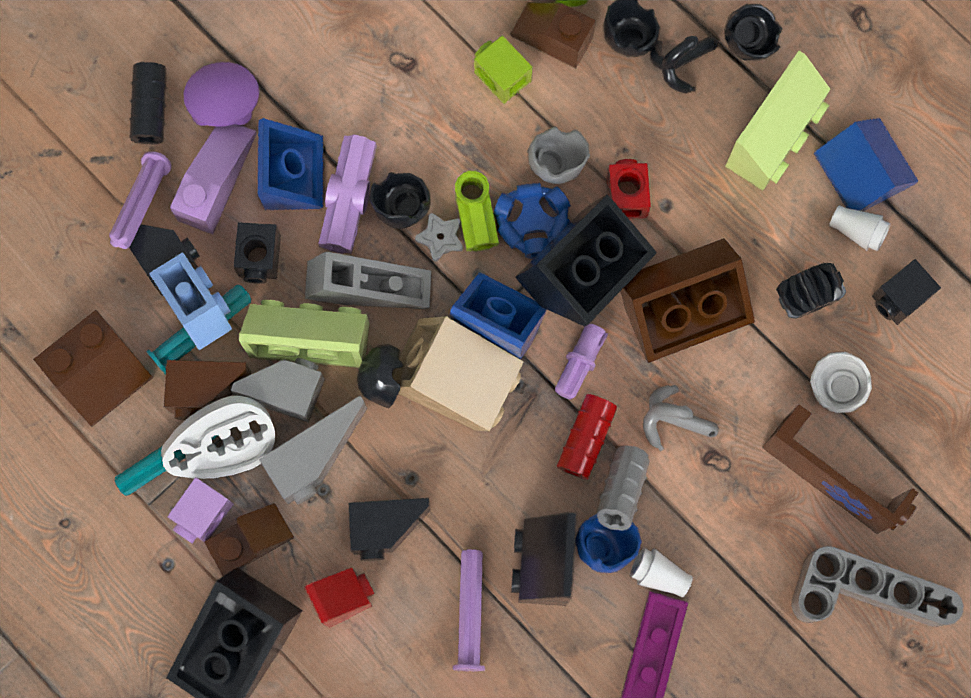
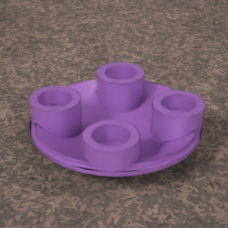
(221, 95)

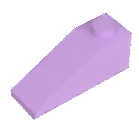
(212, 177)

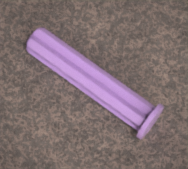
(134, 209)
(470, 611)

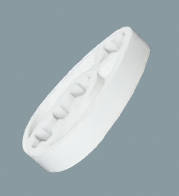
(217, 418)

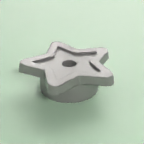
(448, 243)

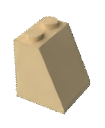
(457, 373)

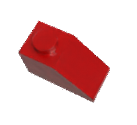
(340, 596)

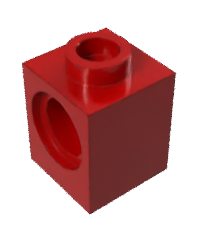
(629, 170)

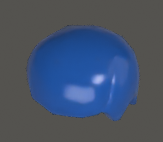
(606, 548)

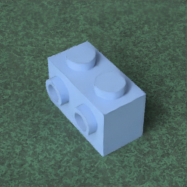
(191, 301)

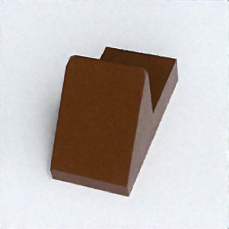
(249, 538)

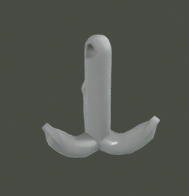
(673, 414)

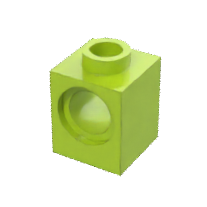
(502, 68)

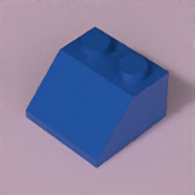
(499, 314)

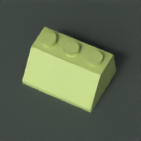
(780, 124)
(305, 333)

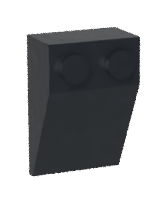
(546, 559)
(233, 638)

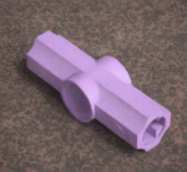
(347, 194)

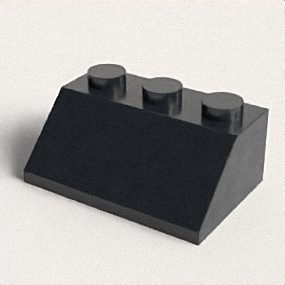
(587, 263)

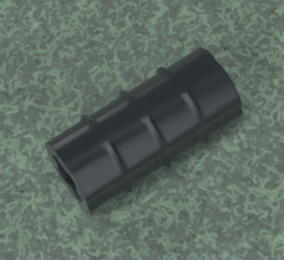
(148, 103)

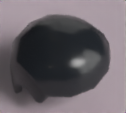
(630, 28)
(752, 32)
(400, 200)
(376, 377)

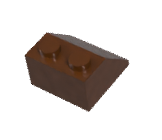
(93, 368)

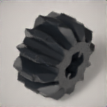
(811, 290)

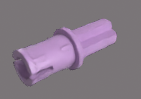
(580, 361)

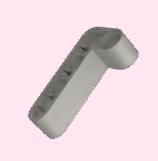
(878, 595)

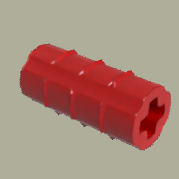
(587, 436)

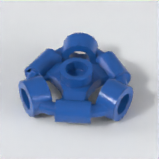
(532, 217)

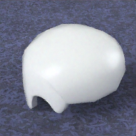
(841, 382)

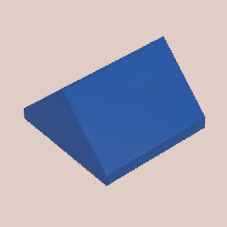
(865, 165)
(289, 167)

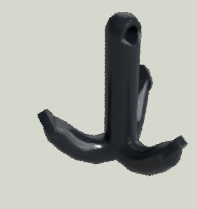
(679, 56)

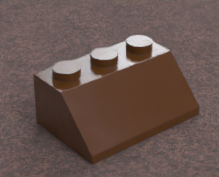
(688, 300)

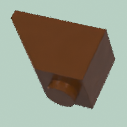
(555, 31)
(198, 384)

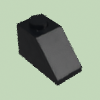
(157, 246)
(383, 525)

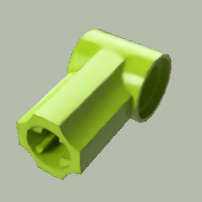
(476, 214)

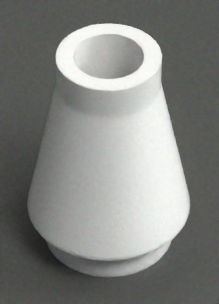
(861, 227)
(658, 572)

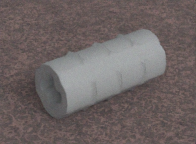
(623, 487)

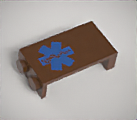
(833, 484)

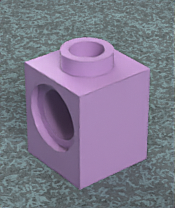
(199, 511)

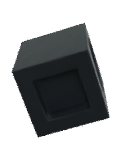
(257, 236)
(905, 292)

